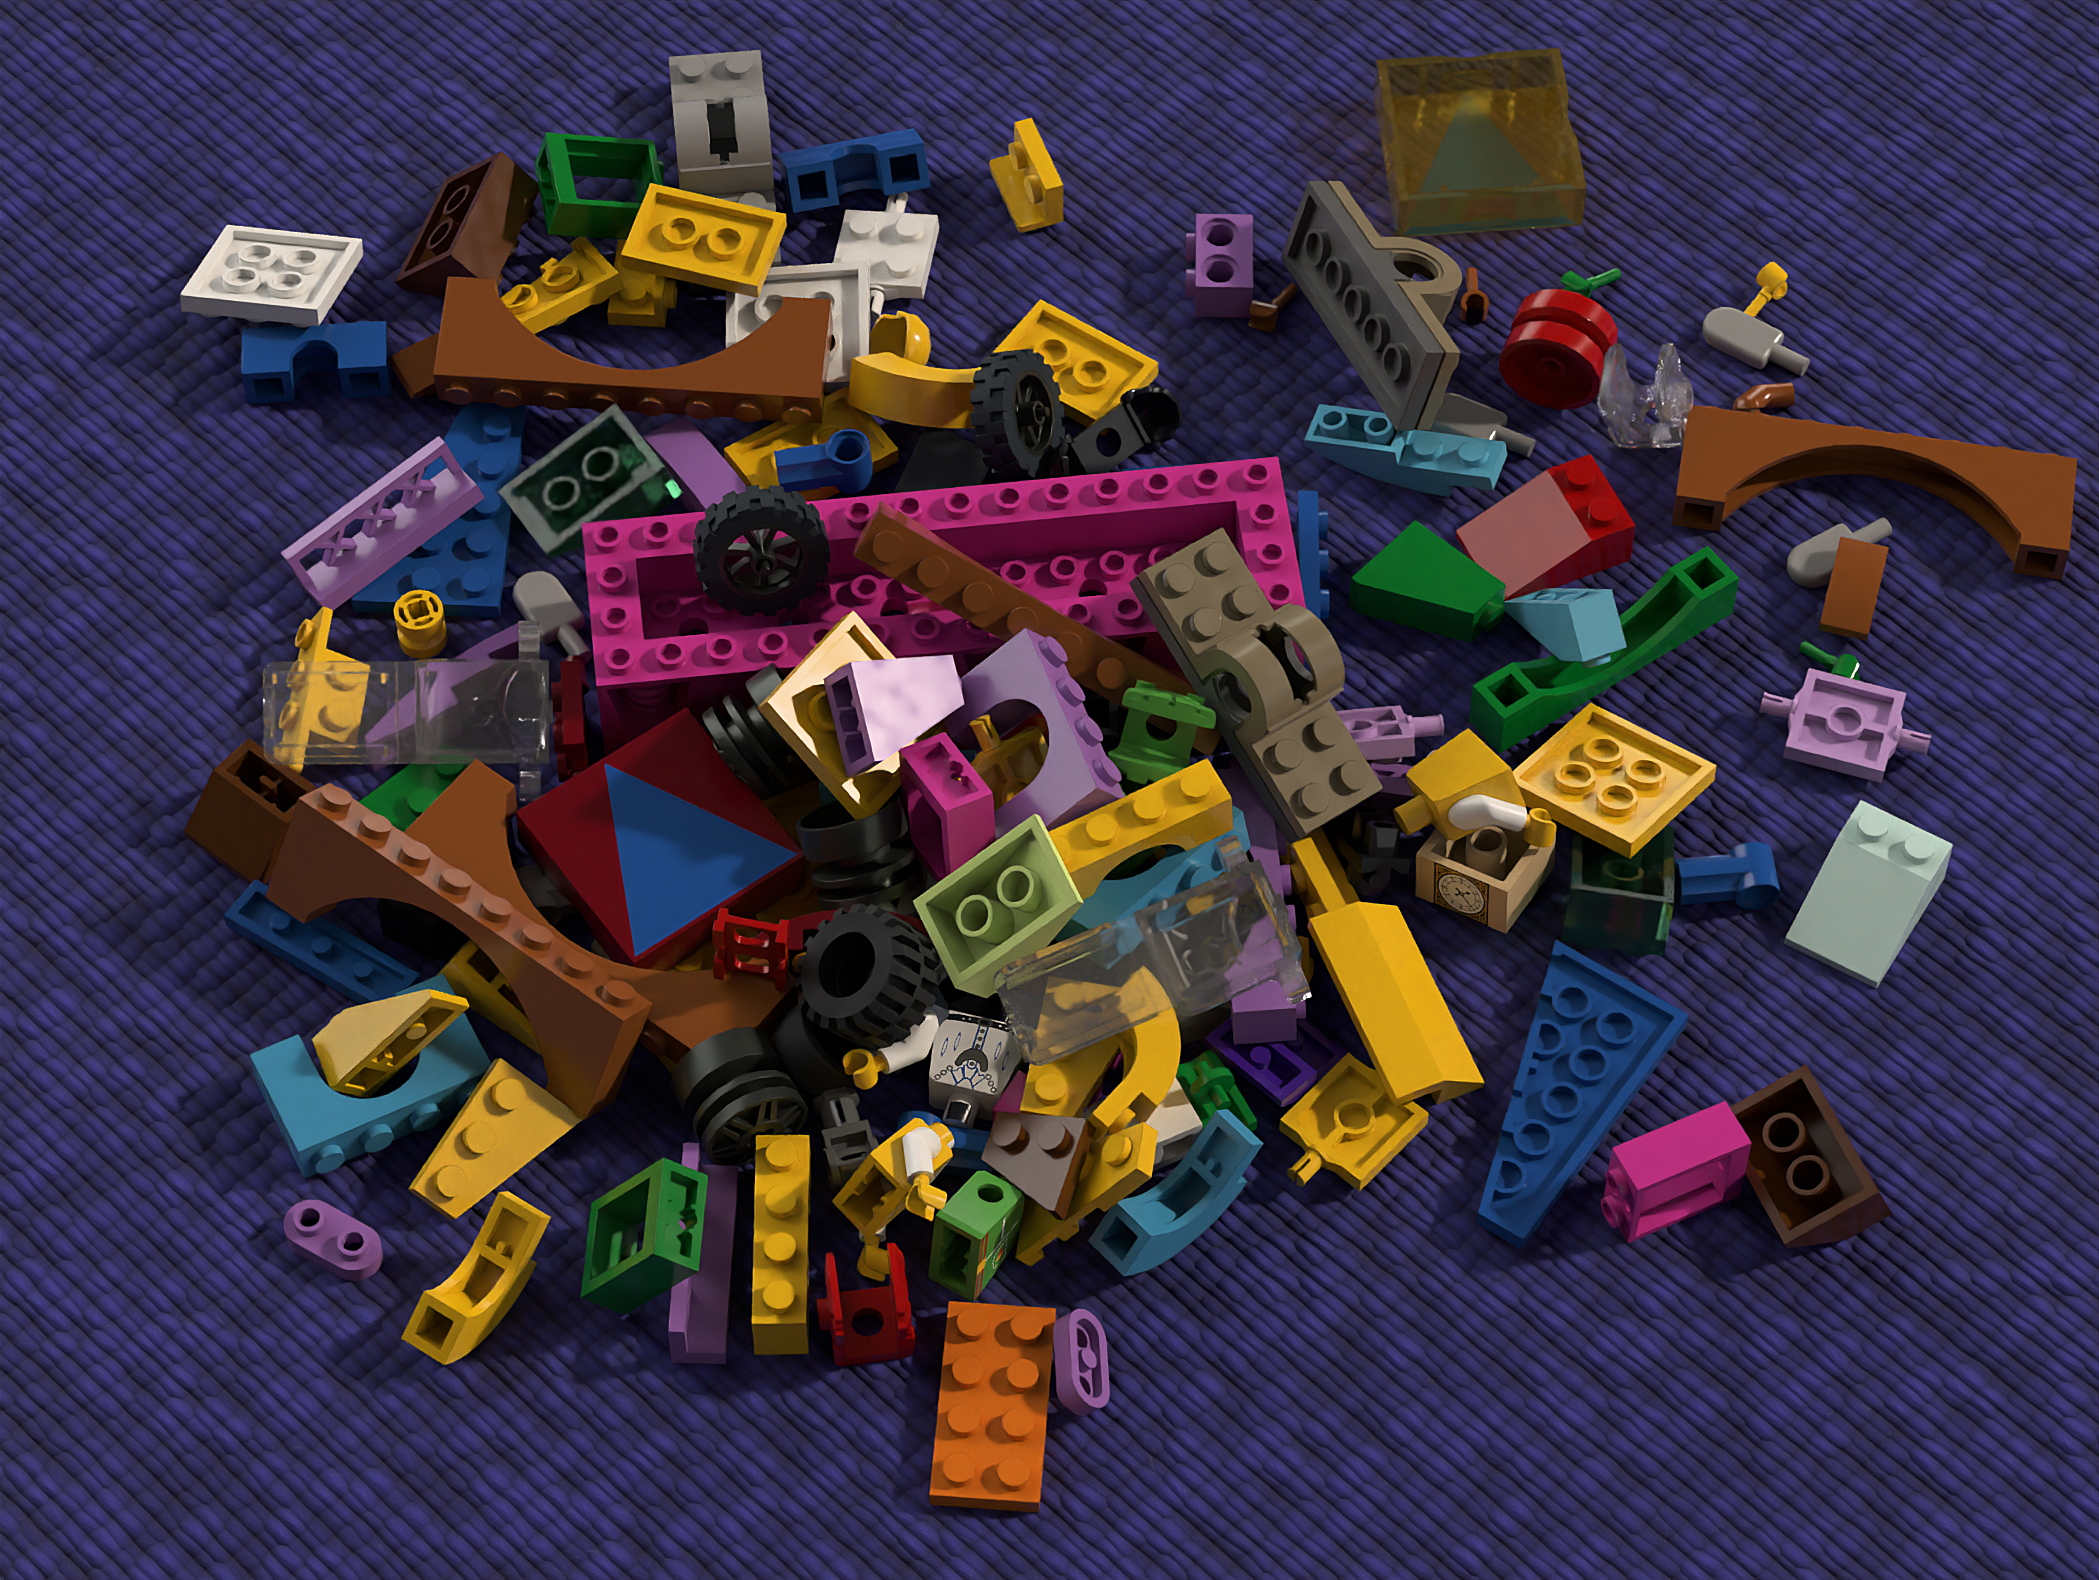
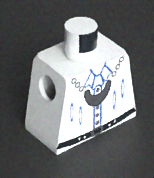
(971, 1067)

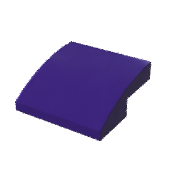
(1279, 1068)

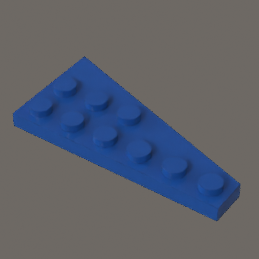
(469, 556)
(1579, 1071)

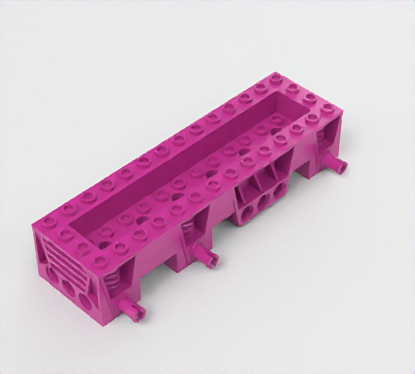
(1036, 534)

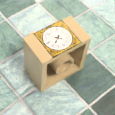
(1483, 874)

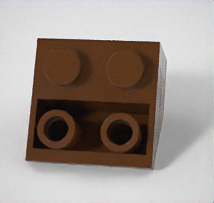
(246, 812)

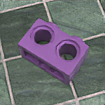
(1222, 265)

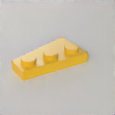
(1110, 1173)

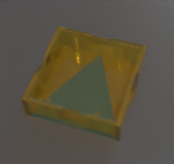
(1478, 143)

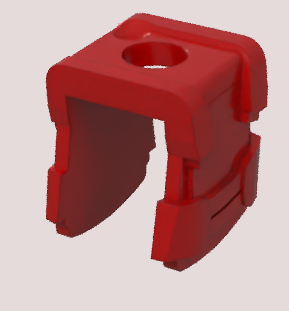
(888, 1303)

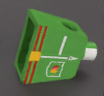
(975, 1233)

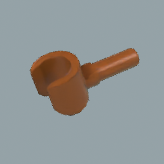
(1473, 296)
(1266, 314)

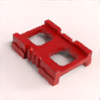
(731, 944)

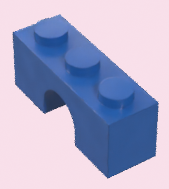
(882, 162)
(279, 356)

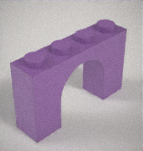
(1031, 680)

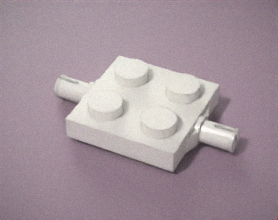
(896, 248)

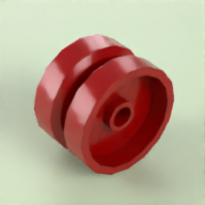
(1557, 349)

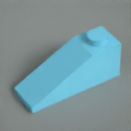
(1571, 622)

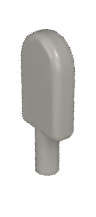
(1750, 340)
(1472, 419)
(1813, 560)
(544, 599)

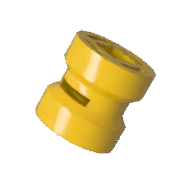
(420, 624)

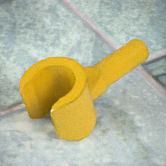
(1773, 284)

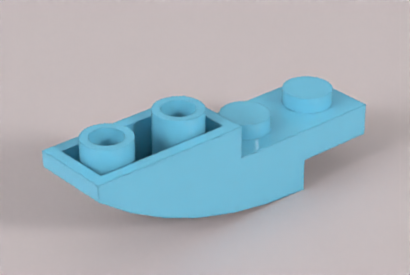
(1409, 459)

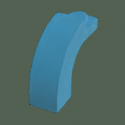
(1165, 1219)

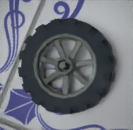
(1016, 414)
(758, 517)

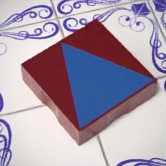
(660, 845)

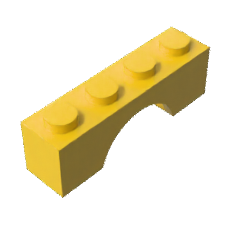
(1175, 810)
(781, 1245)

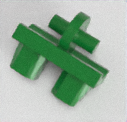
(1213, 1088)

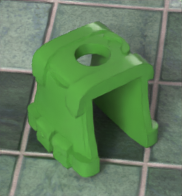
(1153, 758)

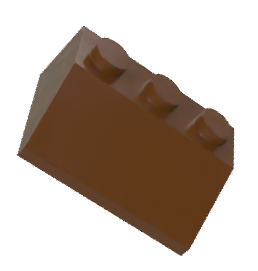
(471, 226)
(1806, 1164)

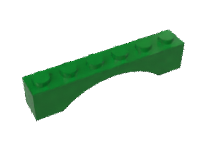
(1539, 691)

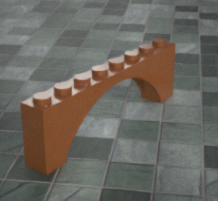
(766, 376)
(2011, 493)
(960, 584)
(470, 832)
(578, 1011)

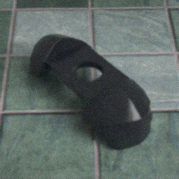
(1141, 419)

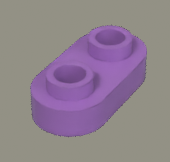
(328, 1239)
(1081, 1362)

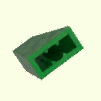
(1428, 587)

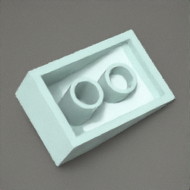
(1869, 894)

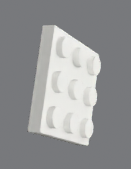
(271, 275)
(842, 282)

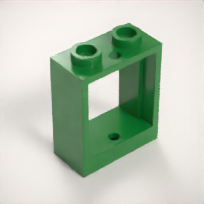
(593, 157)
(669, 1253)

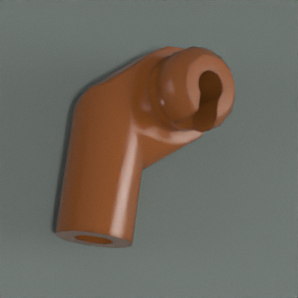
(1765, 396)

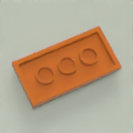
(993, 1407)

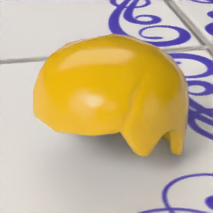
(903, 336)

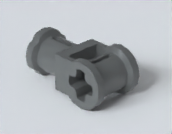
(844, 1142)

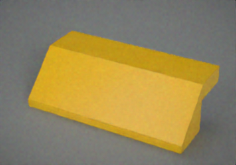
(1394, 1002)

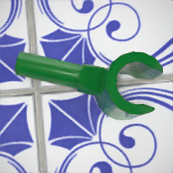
(1577, 284)
(1844, 666)

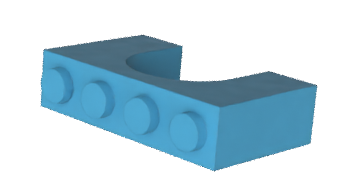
(1171, 875)
(332, 1128)

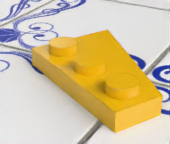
(564, 288)
(1069, 1082)
(491, 1139)

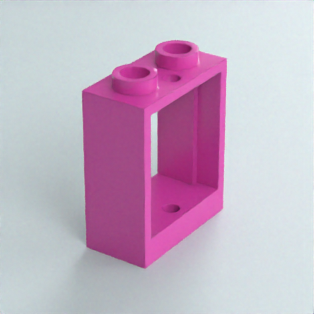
(944, 816)
(1675, 1172)

